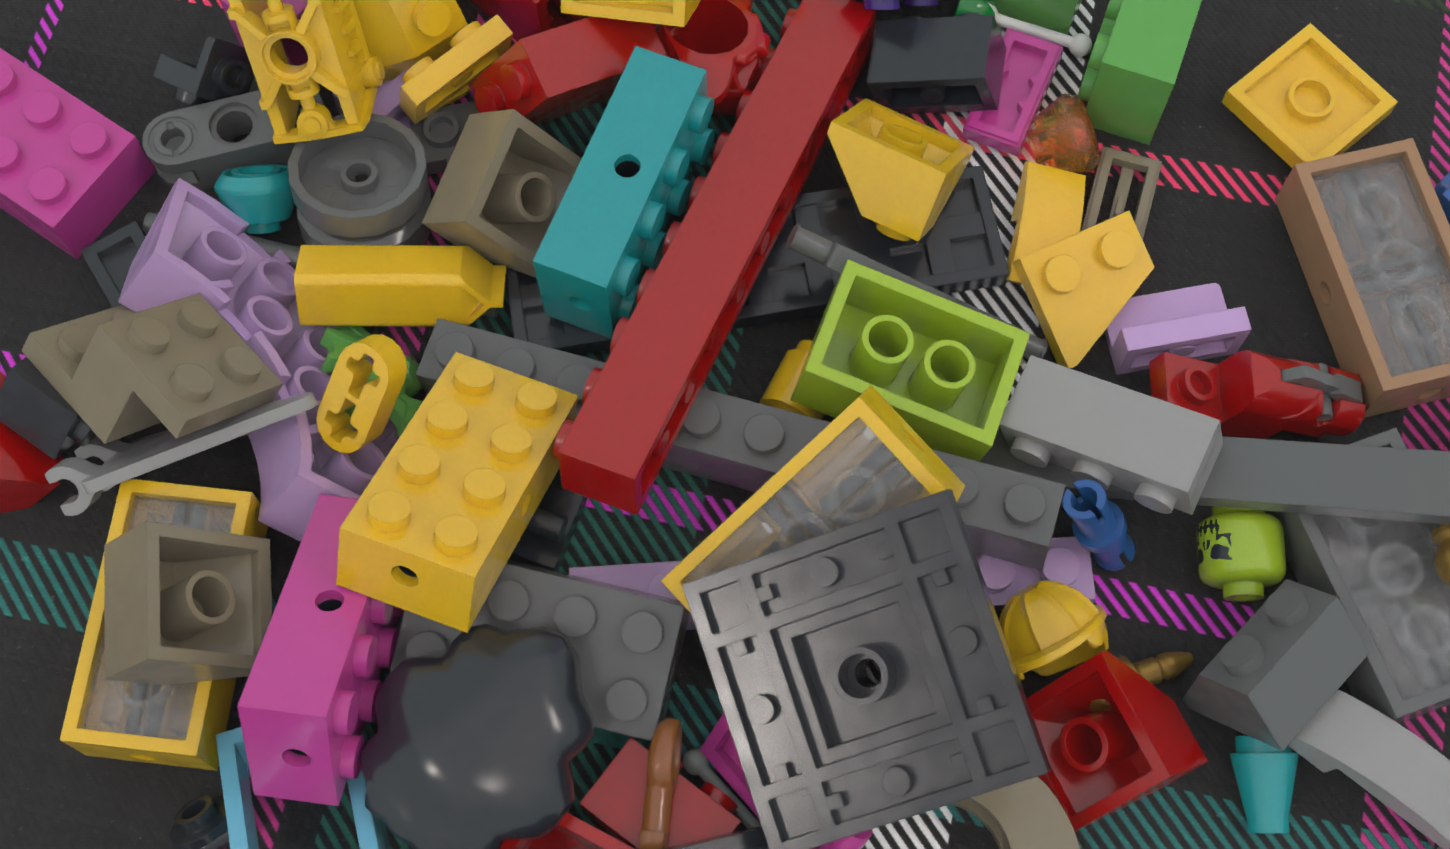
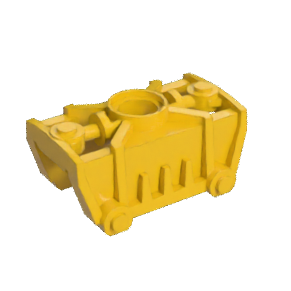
(335, 60)

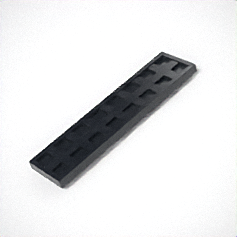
(953, 256)

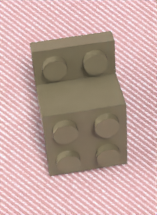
(152, 368)

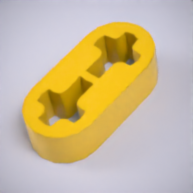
(350, 387)

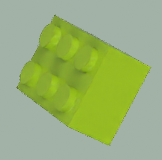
(924, 355)

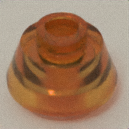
(1065, 136)

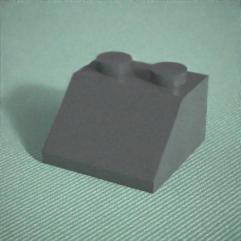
(1280, 666)

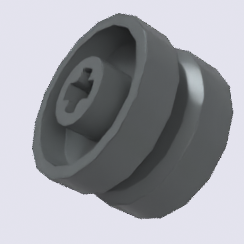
(362, 186)

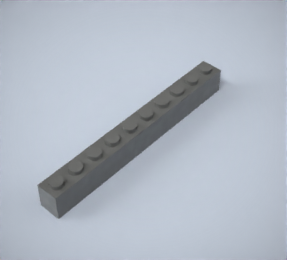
(749, 442)

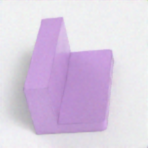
(1176, 321)

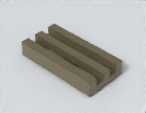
(1129, 163)

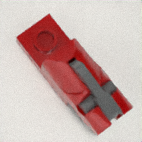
(1262, 394)

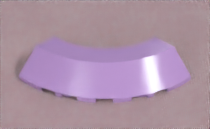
(204, 250)

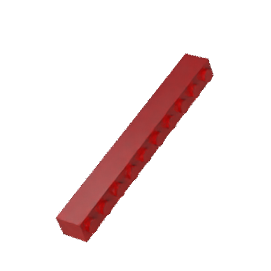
(713, 257)

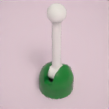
(1079, 44)

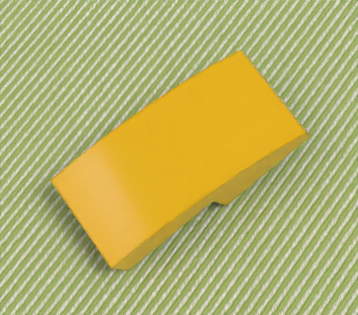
(1044, 210)

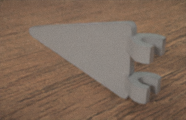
(156, 450)

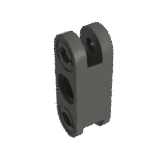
(199, 145)

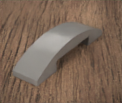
(1383, 760)

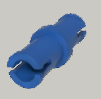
(1099, 524)

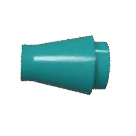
(1264, 783)

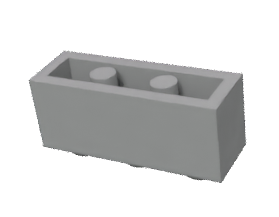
(1111, 435)

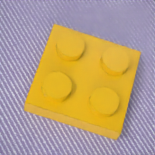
(1309, 99)

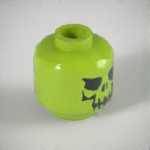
(1241, 552)

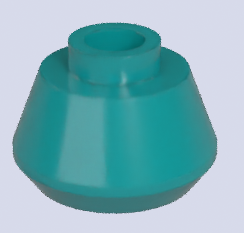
(257, 195)

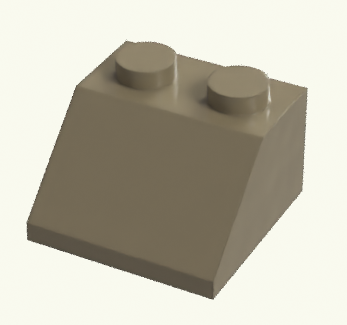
(501, 188)
(184, 604)

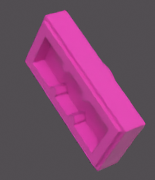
(1025, 80)

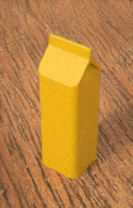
(394, 285)

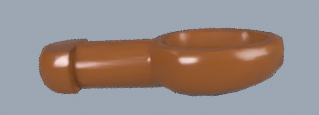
(662, 777)

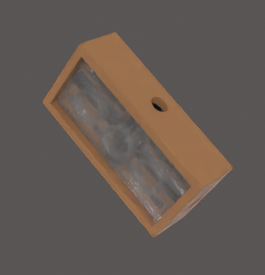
(1376, 268)

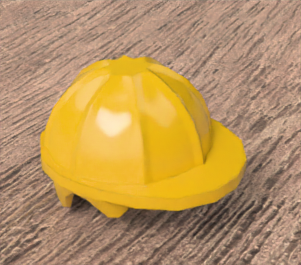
(1052, 628)

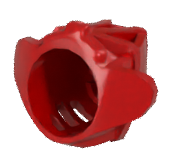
(726, 43)

